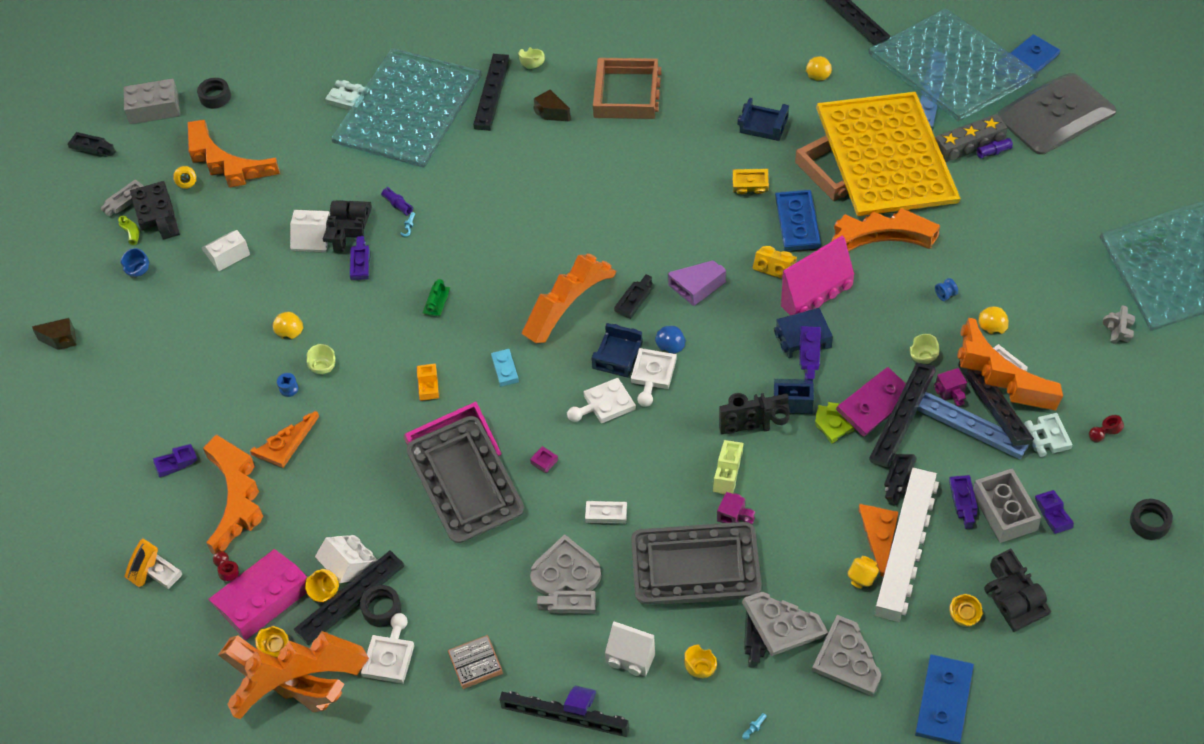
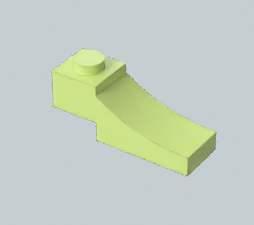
(728, 467)

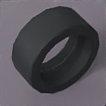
(214, 84)
(1153, 506)
(373, 593)

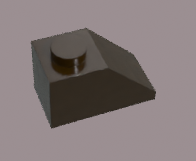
(551, 107)
(57, 334)

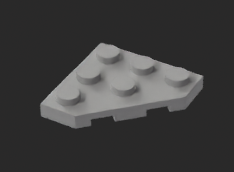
(782, 623)
(848, 658)

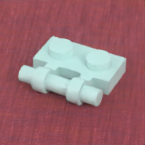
(341, 97)
(1054, 433)

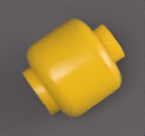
(189, 182)
(863, 572)

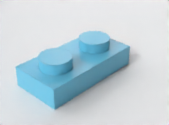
(504, 367)

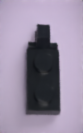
(91, 144)
(634, 297)
(898, 477)
(753, 643)

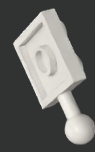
(652, 370)
(606, 401)
(389, 656)

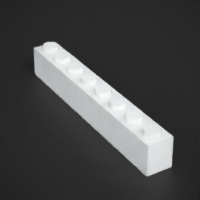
(905, 545)

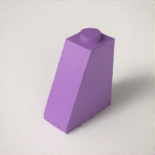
(697, 281)

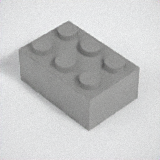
(151, 101)
(1006, 505)

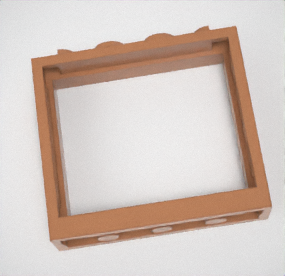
(626, 66)
(804, 160)

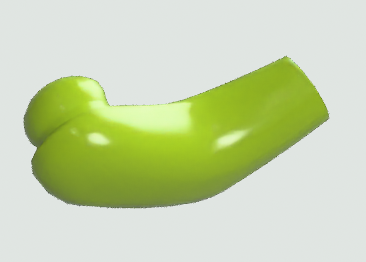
(131, 228)

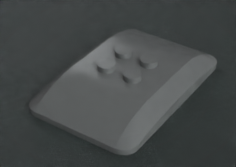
(1056, 113)
(464, 479)
(695, 563)

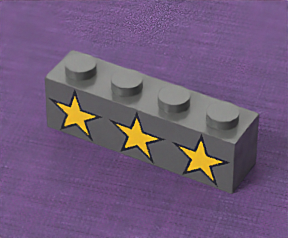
(971, 136)

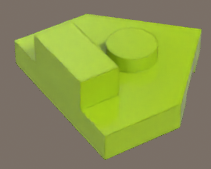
(832, 422)

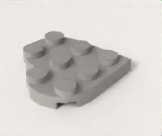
(565, 567)

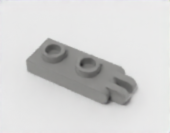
(120, 200)

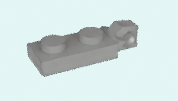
(568, 602)

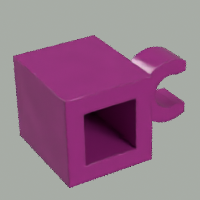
(951, 385)
(733, 509)

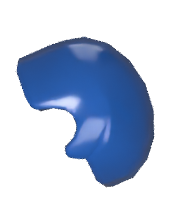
(134, 262)
(670, 339)

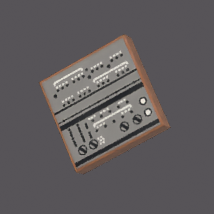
(475, 662)

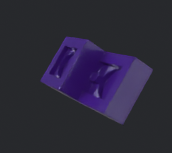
(178, 460)
(1053, 512)
(579, 700)

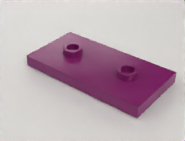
(872, 401)

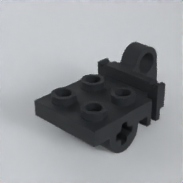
(155, 209)
(346, 220)
(748, 415)
(1015, 593)

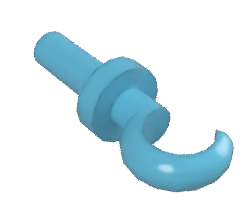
(408, 224)
(754, 726)

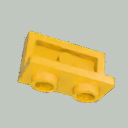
(750, 181)
(772, 261)

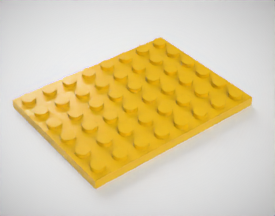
(887, 153)

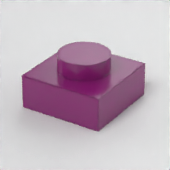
(544, 459)

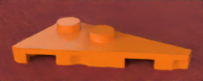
(283, 445)
(880, 530)

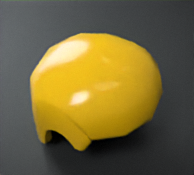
(818, 68)
(993, 320)
(287, 325)
(322, 585)
(965, 610)
(271, 640)
(699, 662)

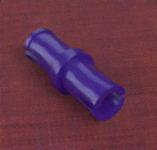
(994, 148)
(397, 201)

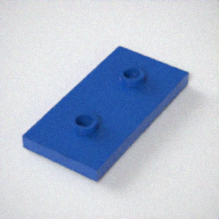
(1036, 52)
(797, 220)
(944, 699)

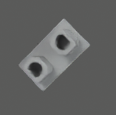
(1117, 325)

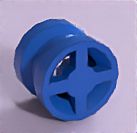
(946, 289)
(287, 389)

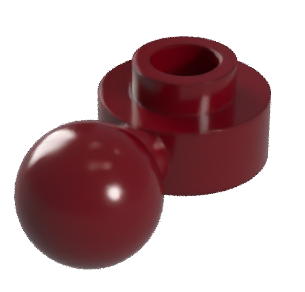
(1110, 425)
(226, 569)

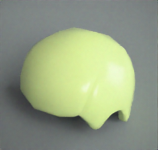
(532, 58)
(925, 348)
(321, 359)

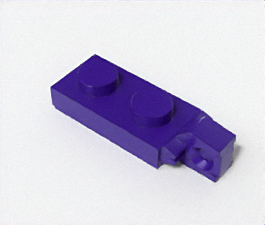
(359, 260)
(809, 350)
(964, 499)

